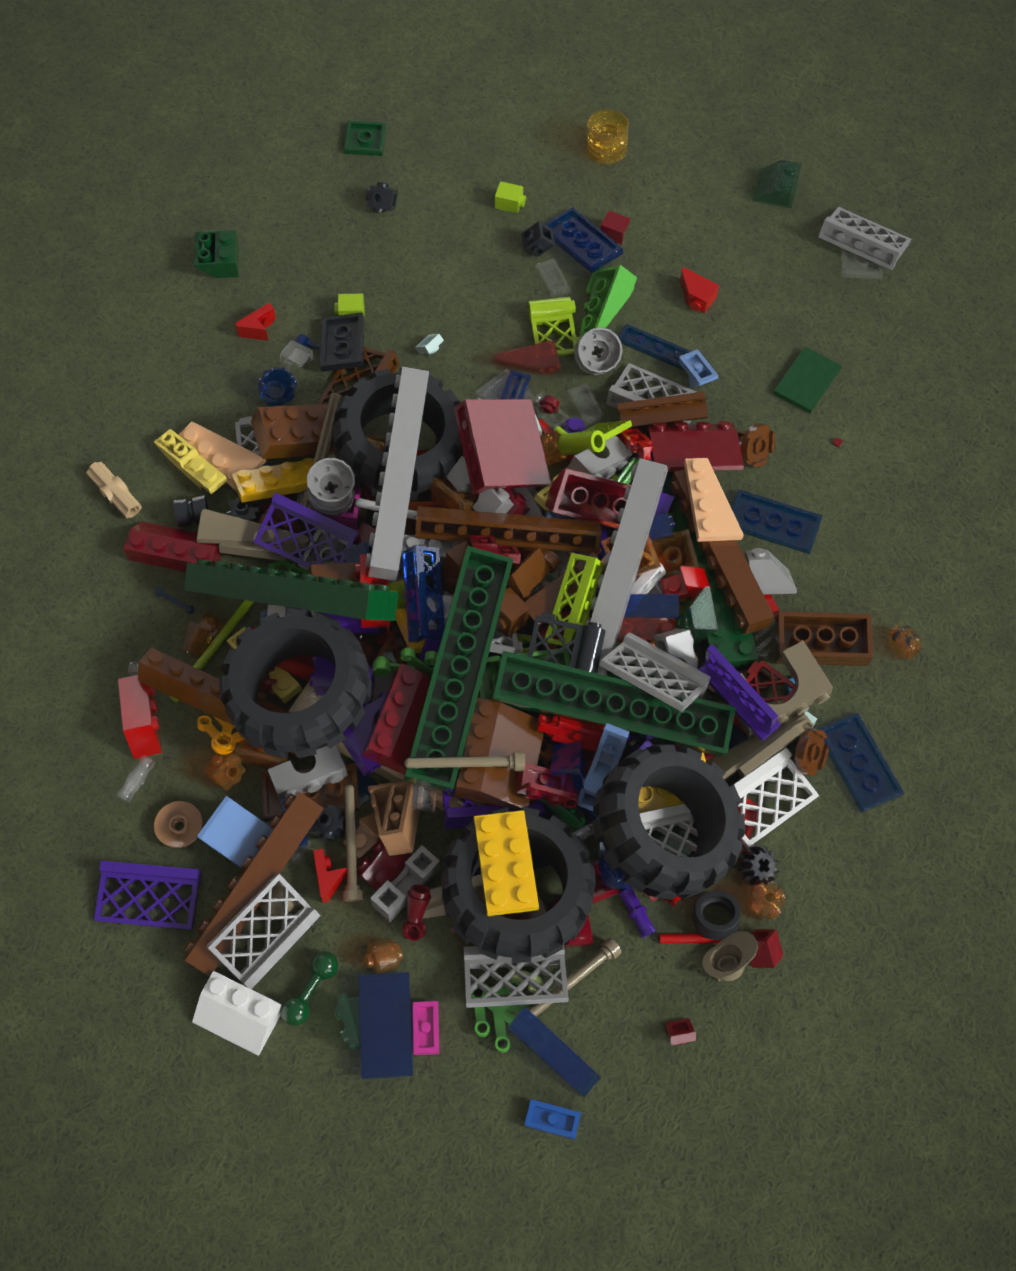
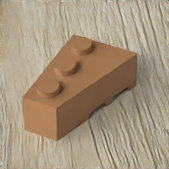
(394, 815)

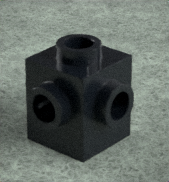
(381, 197)
(538, 239)
(243, 510)
(329, 824)

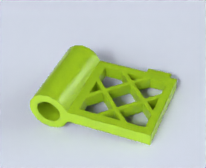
(549, 312)
(592, 438)

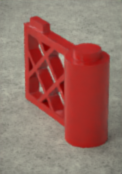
(753, 671)

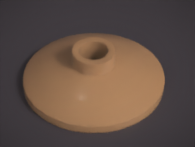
(177, 813)

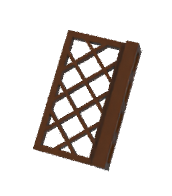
(389, 361)

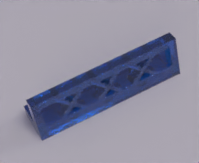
(418, 592)

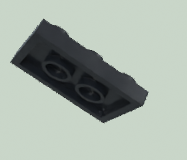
(342, 342)

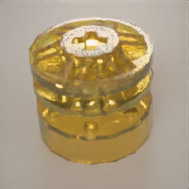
(607, 136)

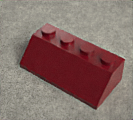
(587, 497)
(167, 547)

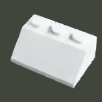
(236, 1013)

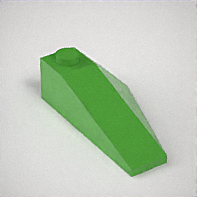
(609, 291)

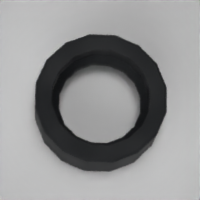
(719, 898)

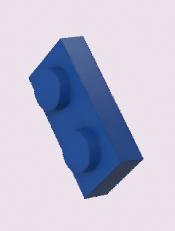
(552, 1119)

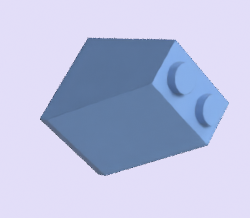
(233, 831)

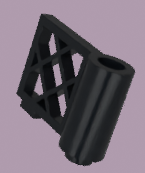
(586, 646)

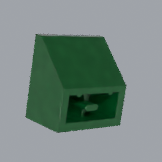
(217, 253)

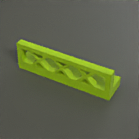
(582, 598)

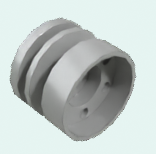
(602, 340)
(334, 476)

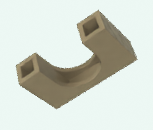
(810, 683)

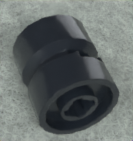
(189, 510)

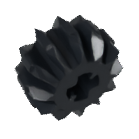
(758, 865)

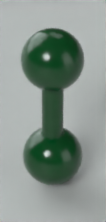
(296, 1009)

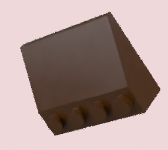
(492, 733)

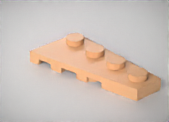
(221, 452)
(709, 505)

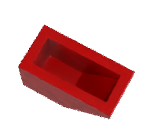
(698, 290)

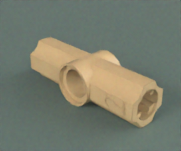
(113, 489)

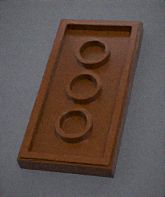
(327, 795)

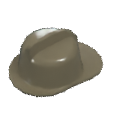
(730, 956)

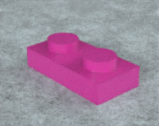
(425, 1028)

